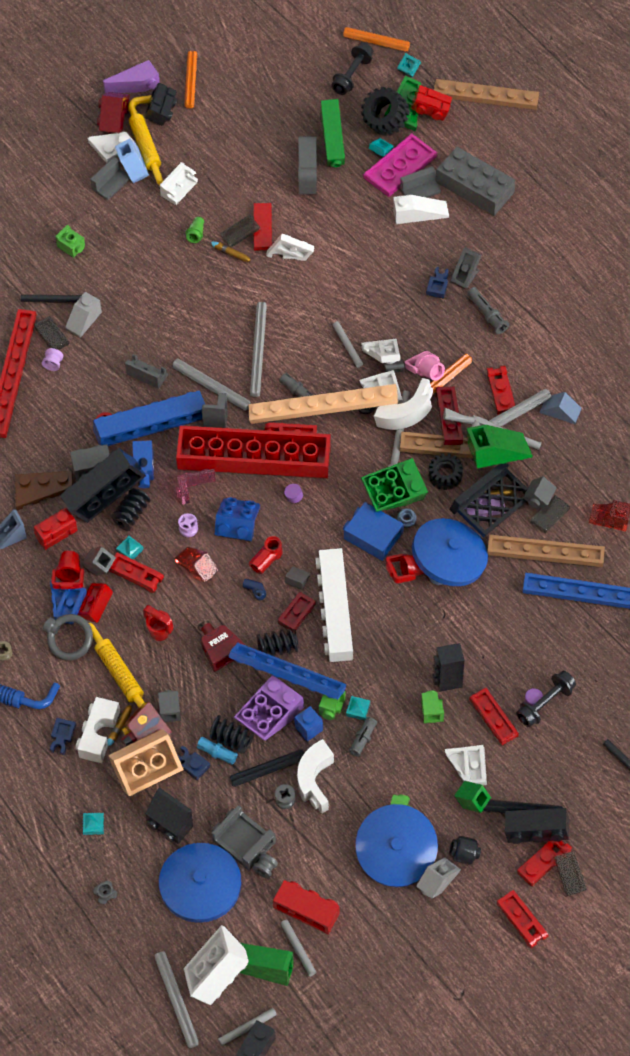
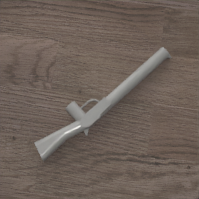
(477, 421)

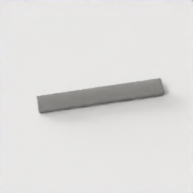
(346, 342)
(298, 948)
(246, 1027)

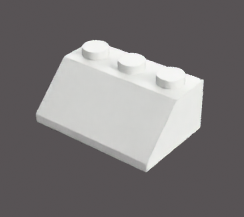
(215, 966)

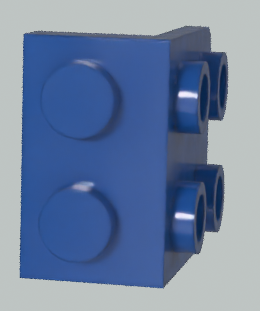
(236, 518)

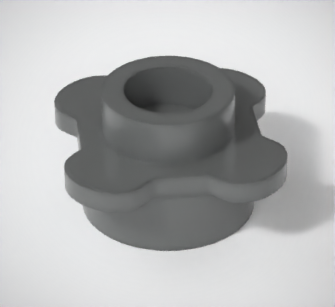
(105, 886)

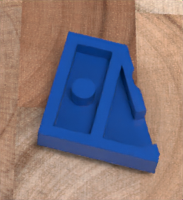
(67, 601)

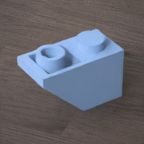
(132, 160)

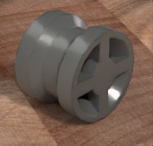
(287, 800)
(265, 865)

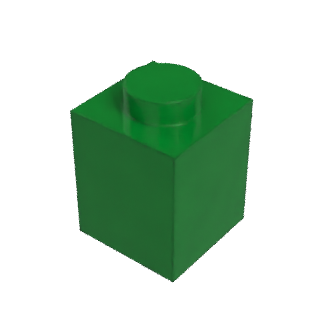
(472, 796)

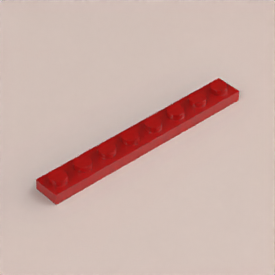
(14, 365)

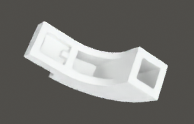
(408, 413)
(312, 762)

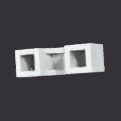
(101, 714)

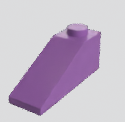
(136, 79)

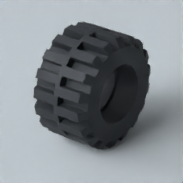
(374, 105)

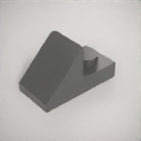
(466, 267)

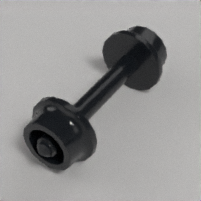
(341, 82)
(528, 714)

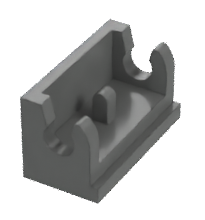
(145, 372)

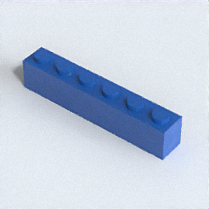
(148, 419)

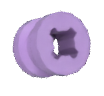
(52, 359)
(190, 521)

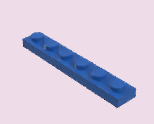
(576, 590)
(287, 671)

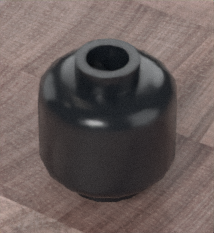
(464, 850)

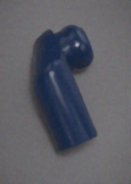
(256, 587)

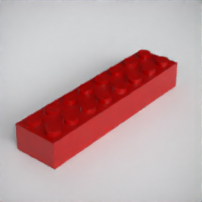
(253, 451)

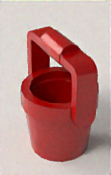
(407, 565)
(68, 572)
(157, 623)

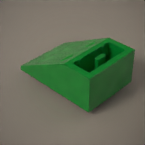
(496, 445)
(395, 486)

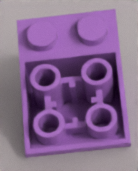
(270, 708)

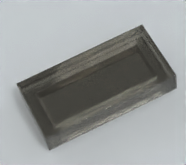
(240, 231)
(51, 333)
(550, 514)
(570, 873)

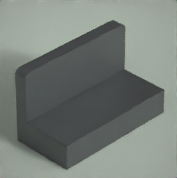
(109, 179)
(420, 183)
(217, 414)

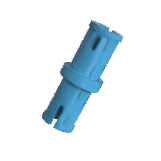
(217, 750)

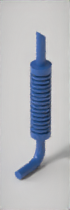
(16, 697)

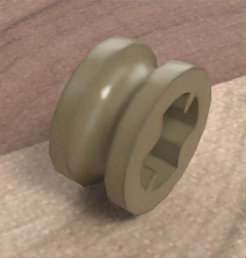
(7, 655)

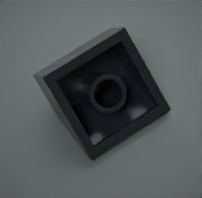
(169, 816)

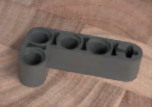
(307, 165)

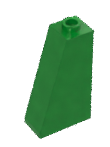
(332, 133)
(268, 963)

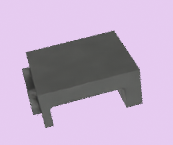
(242, 837)

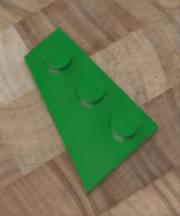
(407, 91)

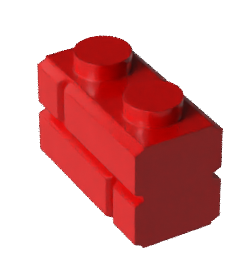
(431, 103)
(55, 528)

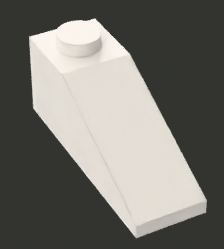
(417, 208)

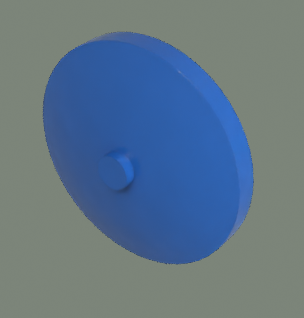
(449, 552)
(396, 845)
(200, 882)

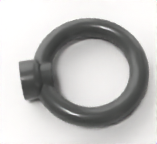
(52, 626)

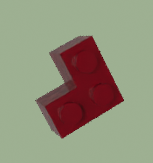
(112, 113)

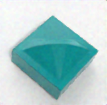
(409, 65)
(381, 147)
(130, 548)
(358, 708)
(93, 823)

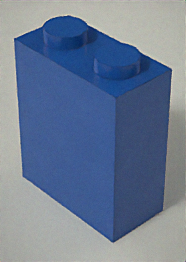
(373, 531)

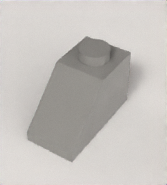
(83, 314)
(437, 877)

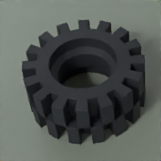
(449, 462)

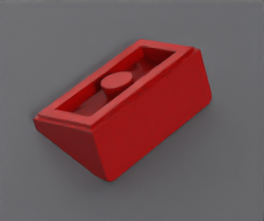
(95, 602)

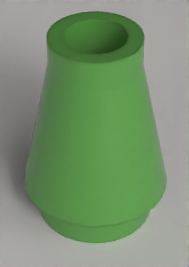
(195, 230)

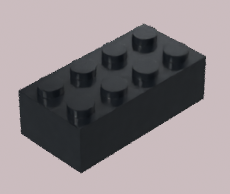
(102, 485)

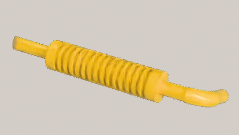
(144, 138)
(118, 670)

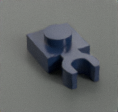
(438, 285)
(62, 732)
(193, 764)

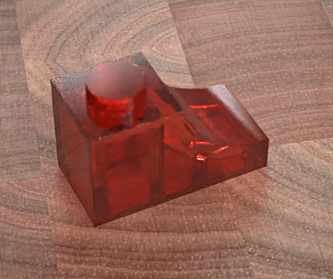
(611, 515)
(197, 563)

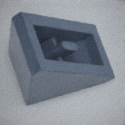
(561, 407)
(11, 530)

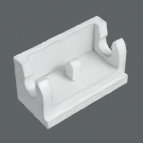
(178, 183)

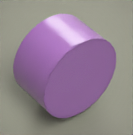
(293, 493)
(533, 696)

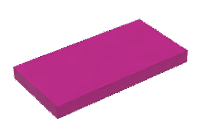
(401, 161)

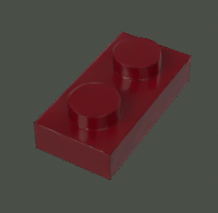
(296, 611)

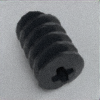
(129, 507)
(278, 642)
(230, 736)

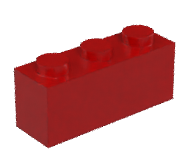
(306, 906)

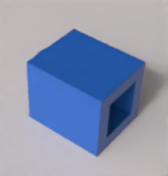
(308, 723)

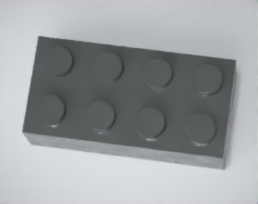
(475, 181)

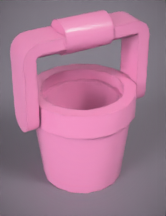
(426, 365)

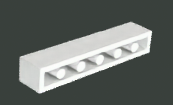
(335, 605)

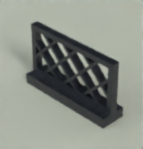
(478, 491)

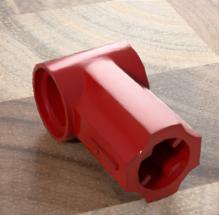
(266, 556)

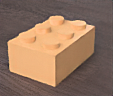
(145, 762)

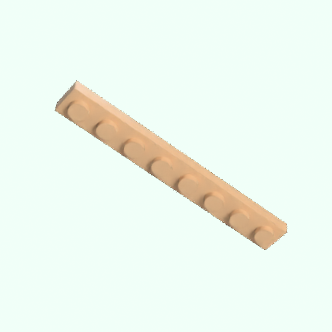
(323, 404)

